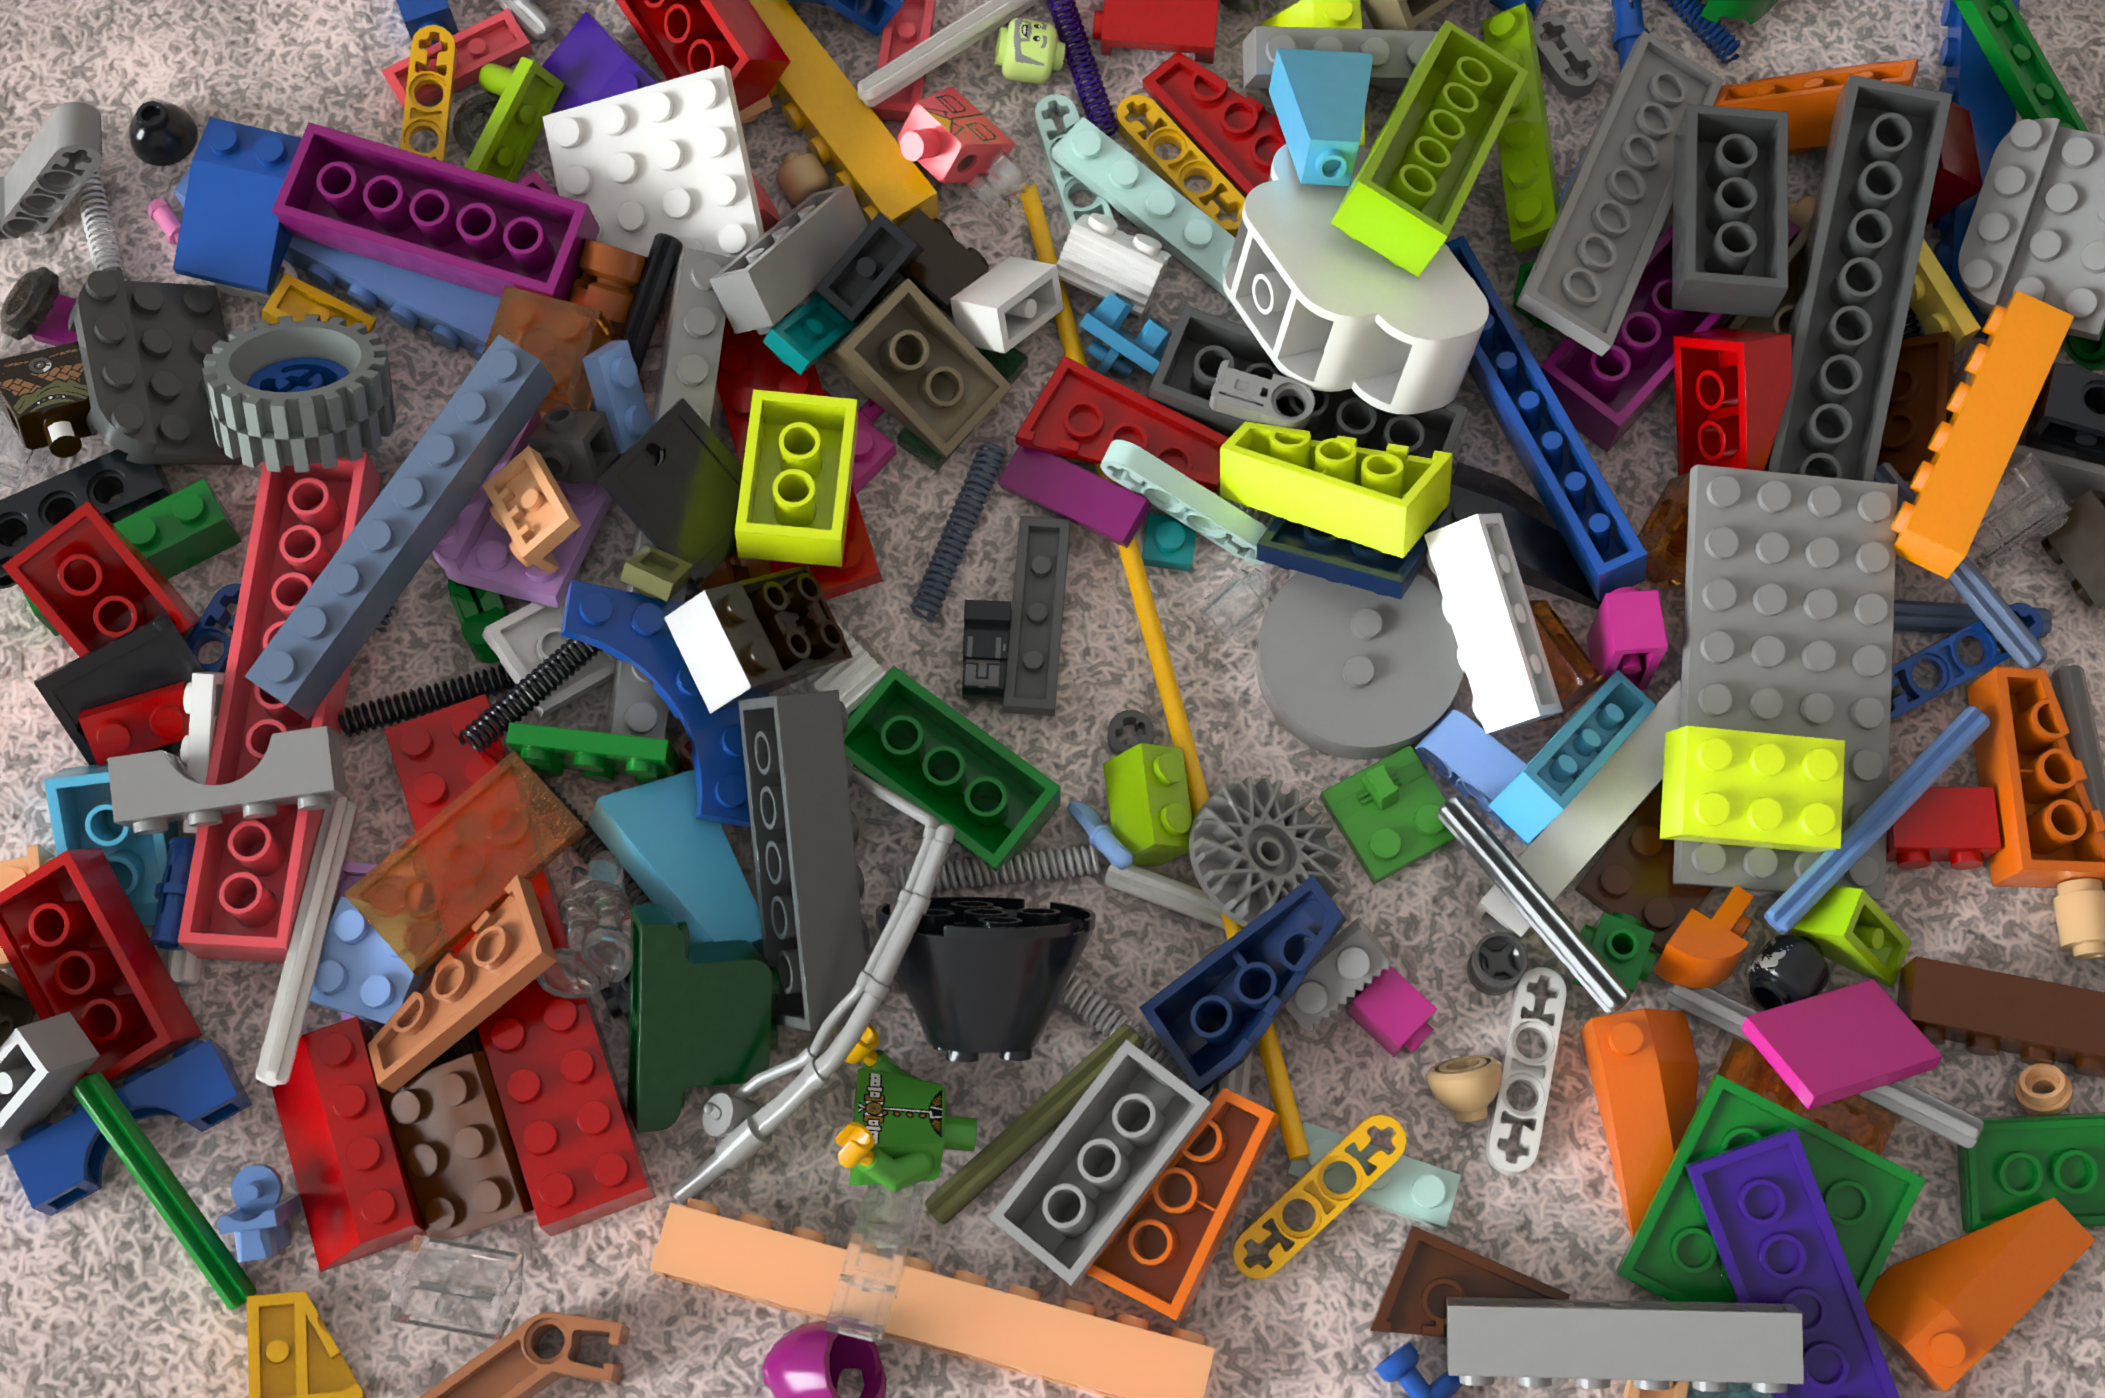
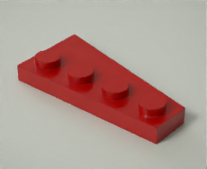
(1221, 122)
(1087, 411)

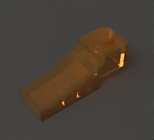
(1848, 1117)

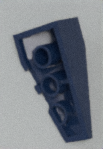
(1235, 993)

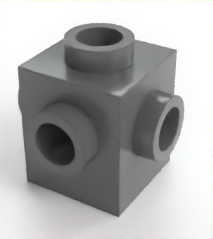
(574, 444)

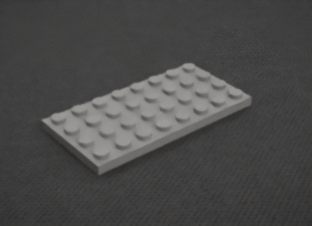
(1790, 640)

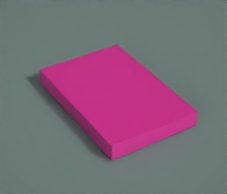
(1841, 1043)

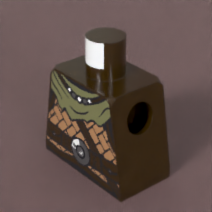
(47, 398)

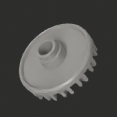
(1258, 847)

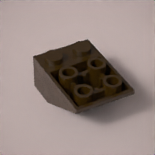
(757, 636)

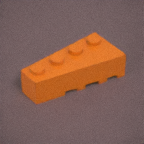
(2034, 784)

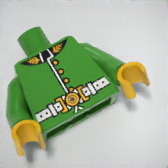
(897, 1123)

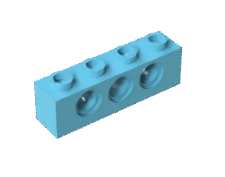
(1572, 757)

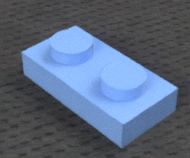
(618, 392)

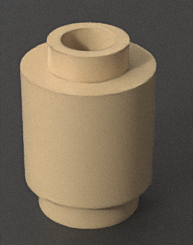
(2081, 918)

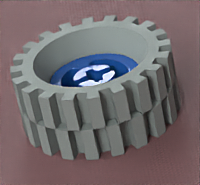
(299, 393)

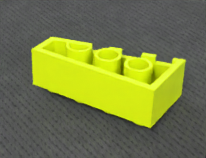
(1336, 486)

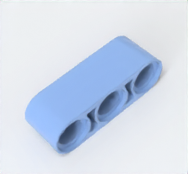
(1470, 761)

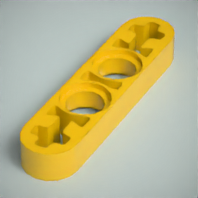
(435, 118)
(1187, 164)
(1324, 1200)

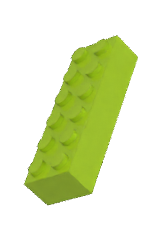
(1430, 149)

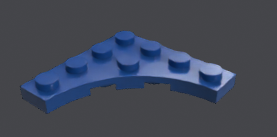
(636, 631)

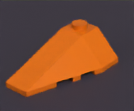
(1645, 1095)
(1967, 1293)

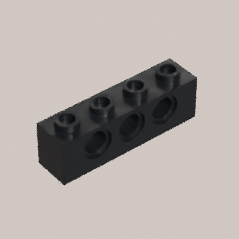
(2062, 413)
(49, 502)

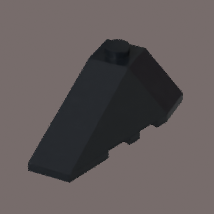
(1535, 540)

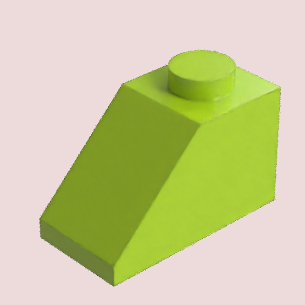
(1856, 934)

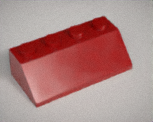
(708, 34)
(90, 956)
(345, 1148)

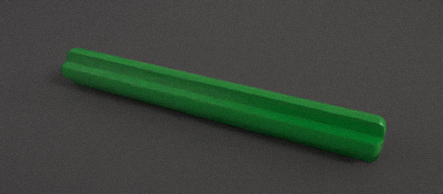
(164, 1190)

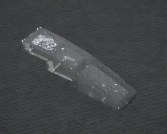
(876, 1261)

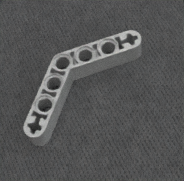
(50, 170)

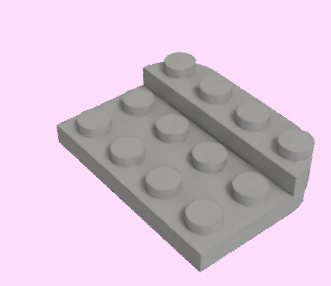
(2041, 224)

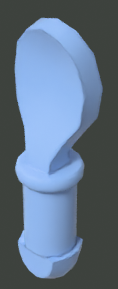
(1101, 835)

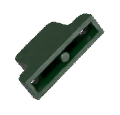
(692, 1015)

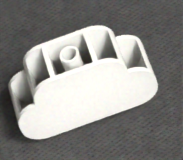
(1343, 311)

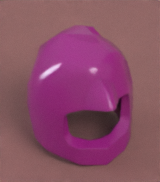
(812, 1359)

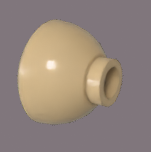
(1466, 1085)

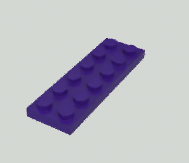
(1786, 1251)

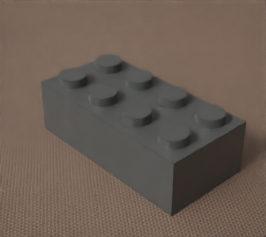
(1730, 211)

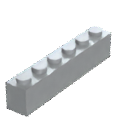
(1625, 1342)

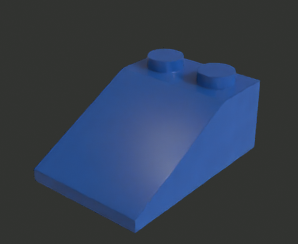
(228, 206)

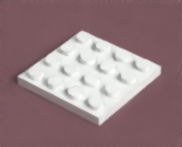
(661, 164)

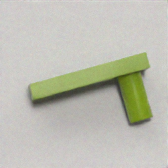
(517, 118)

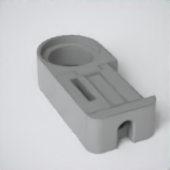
(1256, 397)

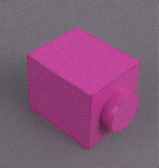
(1393, 1012)

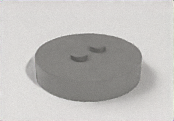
(1357, 666)

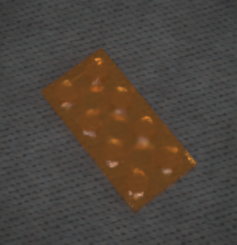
(462, 861)

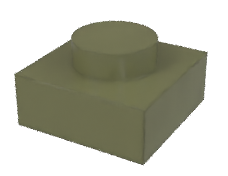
(656, 573)

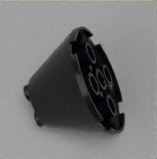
(989, 973)

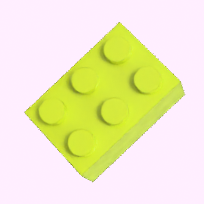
(797, 478)
(1752, 789)

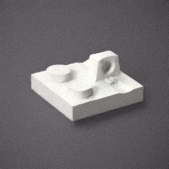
(528, 638)

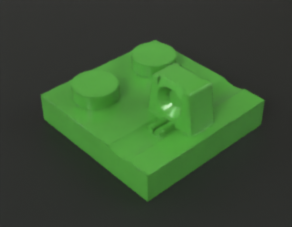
(1389, 814)

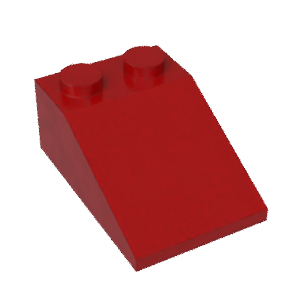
(1730, 396)
(94, 582)

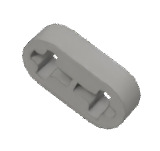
(1568, 53)

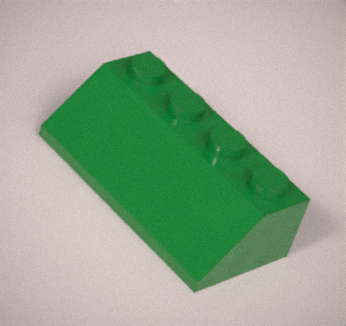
(949, 769)

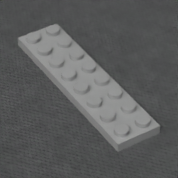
(1616, 198)

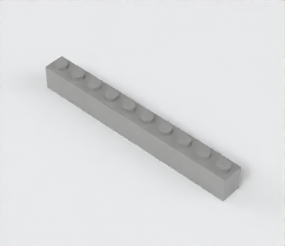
(686, 372)

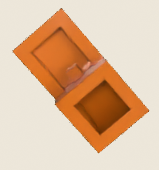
(1707, 949)

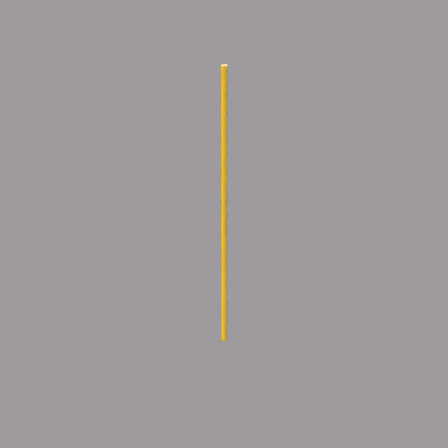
(1168, 689)

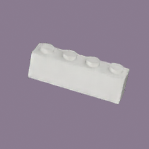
(1492, 623)

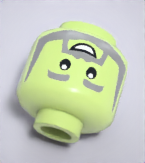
(1028, 51)

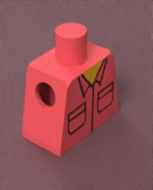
(951, 137)

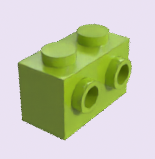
(1149, 802)

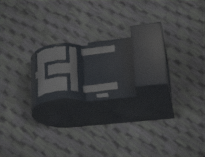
(985, 649)

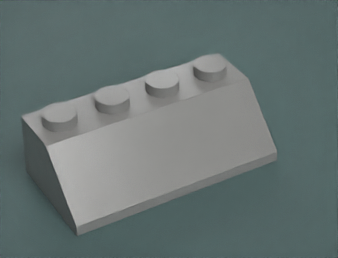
(1100, 1162)

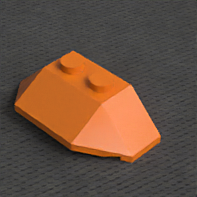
(1810, 97)

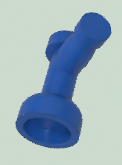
(1401, 1368)

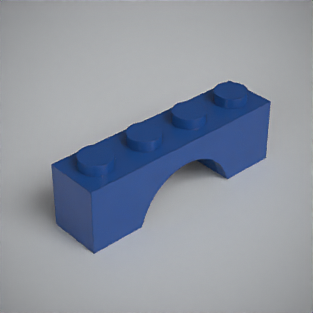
(66, 1159)

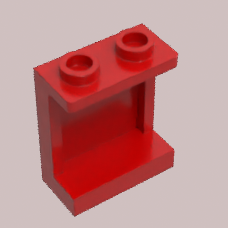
(1158, 26)

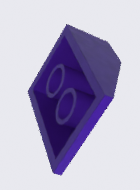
(595, 66)

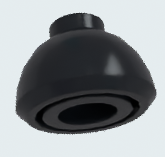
(162, 133)

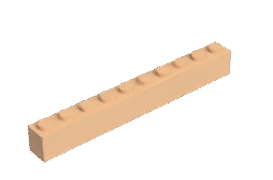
(935, 1310)

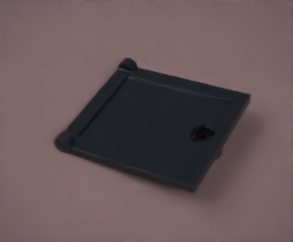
(687, 499)
(122, 668)

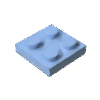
(360, 970)

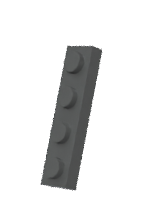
(1037, 616)

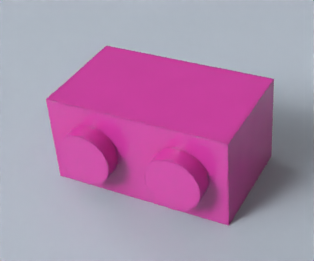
(1628, 635)

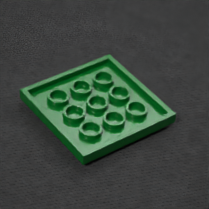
(1860, 1189)

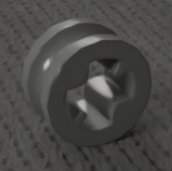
(1129, 717)

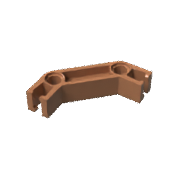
(519, 1371)

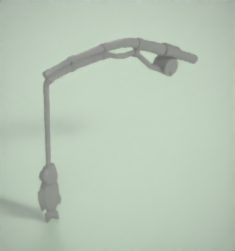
(740, 1120)

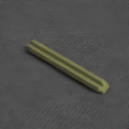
(1025, 1130)

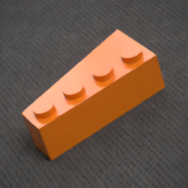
(1184, 1216)

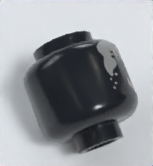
(1787, 971)

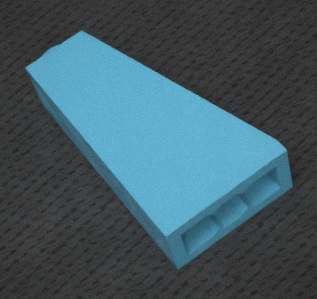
(1321, 110)
(679, 858)

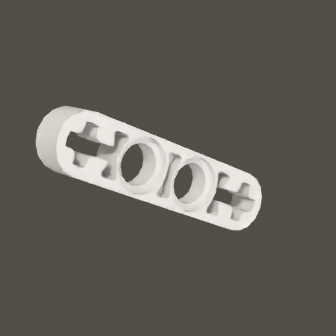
(1532, 1072)

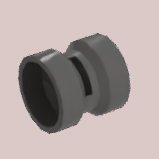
(1503, 955)

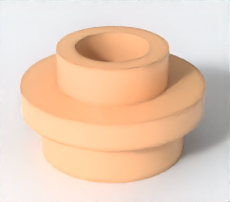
(2043, 1078)

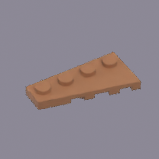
(466, 988)

